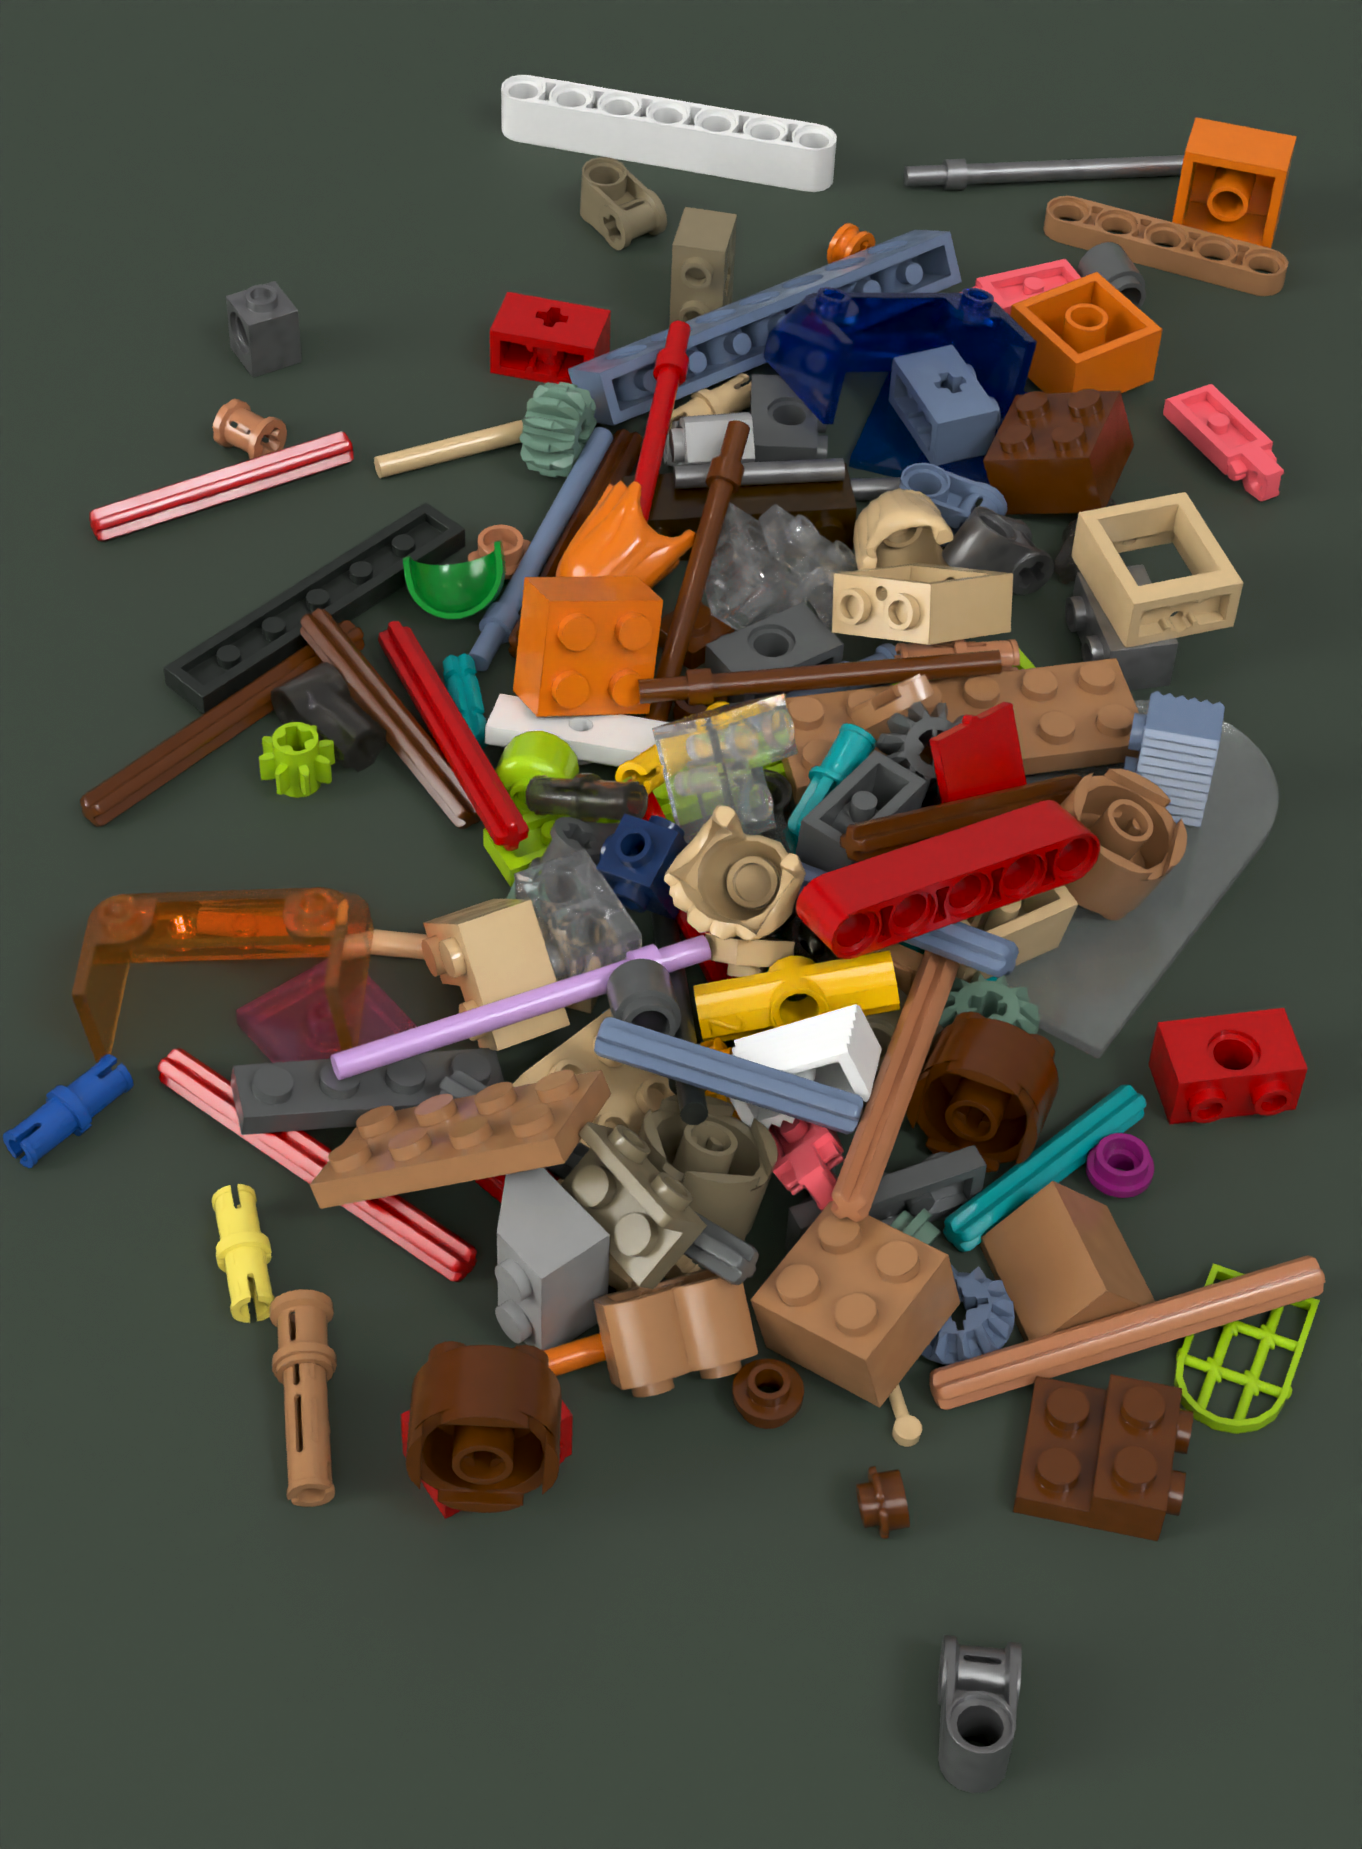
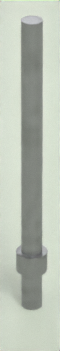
(956, 173)

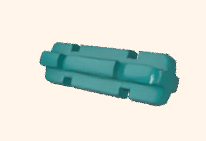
(466, 693)

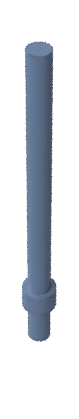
(503, 615)

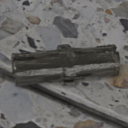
(586, 797)

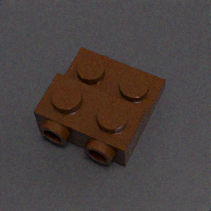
(1104, 1455)

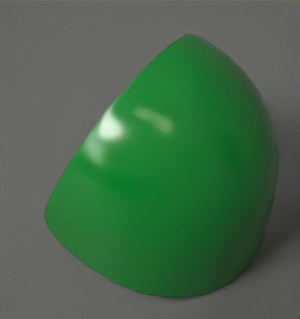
(459, 588)

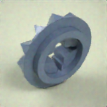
(986, 1325)

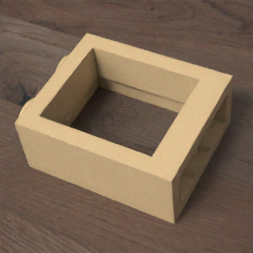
(922, 603)
(1144, 612)

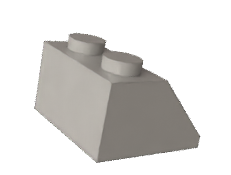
(547, 1262)

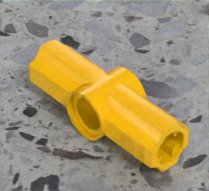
(758, 1001)

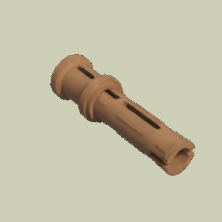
(304, 1367)

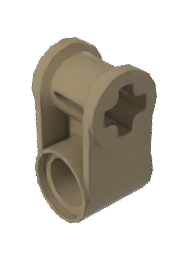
(619, 203)

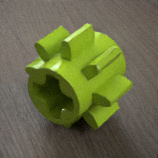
(296, 759)

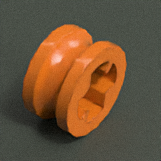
(848, 241)

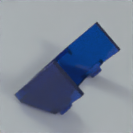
(864, 332)

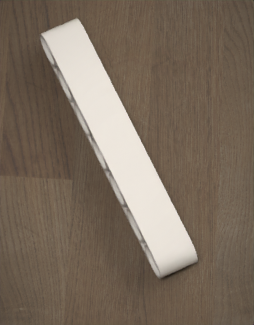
(668, 133)

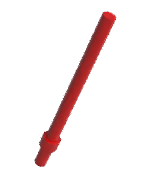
(669, 372)

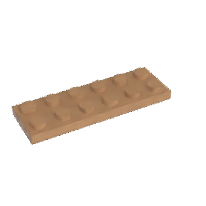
(1062, 716)

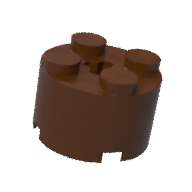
(985, 1090)
(484, 1425)

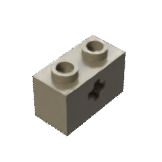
(702, 263)

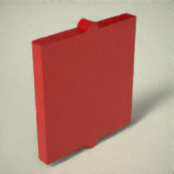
(979, 755)

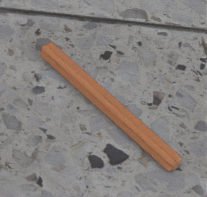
(893, 1088)
(1126, 1332)

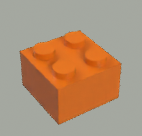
(1234, 181)
(1088, 338)
(586, 645)

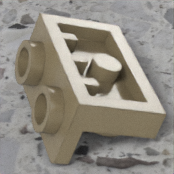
(634, 1203)

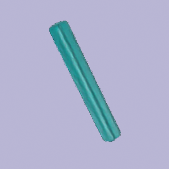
(1047, 1163)

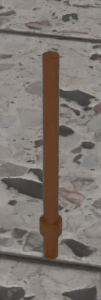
(723, 480)
(702, 686)

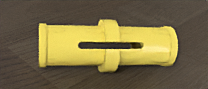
(243, 1252)

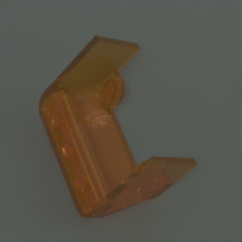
(223, 928)

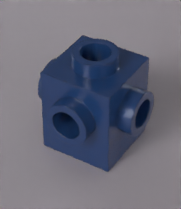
(637, 860)

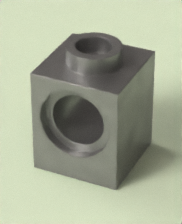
(264, 328)

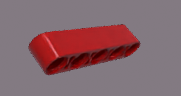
(947, 879)

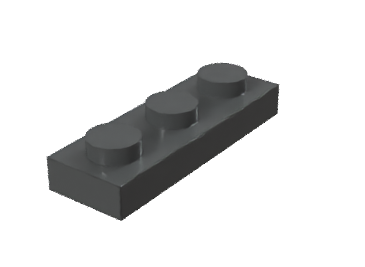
(937, 1184)

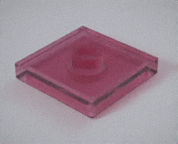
(298, 1025)

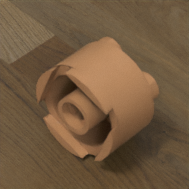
(1135, 838)

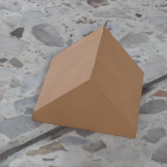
(1063, 1262)

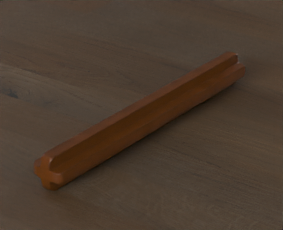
(384, 707)
(899, 830)

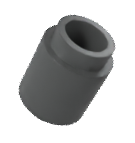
(1117, 268)
(644, 996)

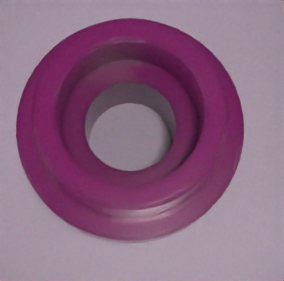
(1121, 1152)

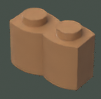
(674, 1330)

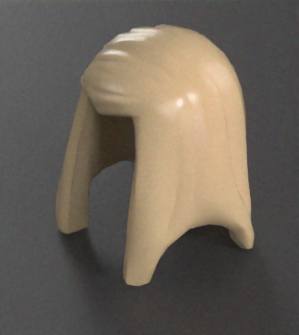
(900, 530)
(734, 880)

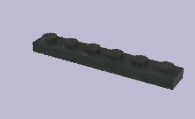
(341, 587)

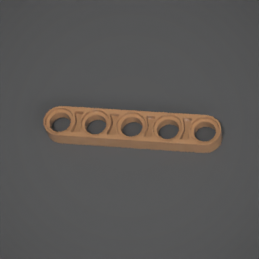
(1184, 258)

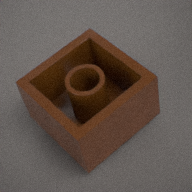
(1060, 451)

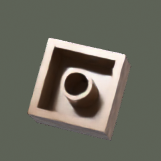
(856, 1303)

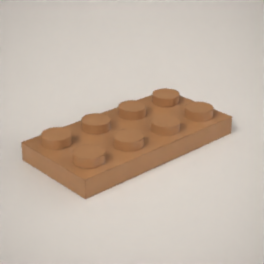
(461, 1138)

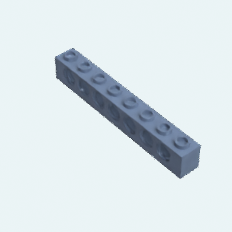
(736, 334)

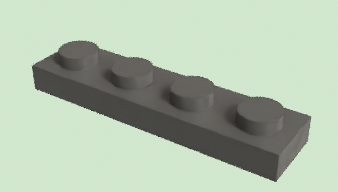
(311, 1096)

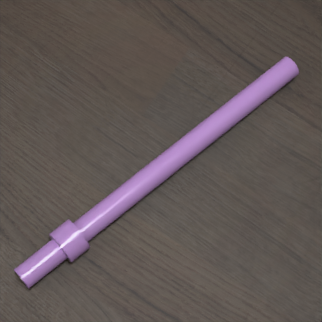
(508, 1010)

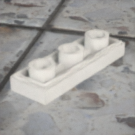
(593, 738)

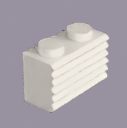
(826, 1048)

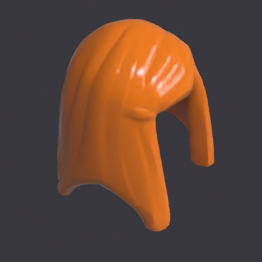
(621, 542)

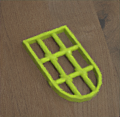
(1249, 1379)

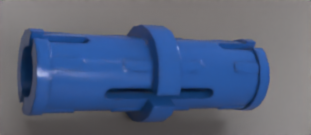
(68, 1111)

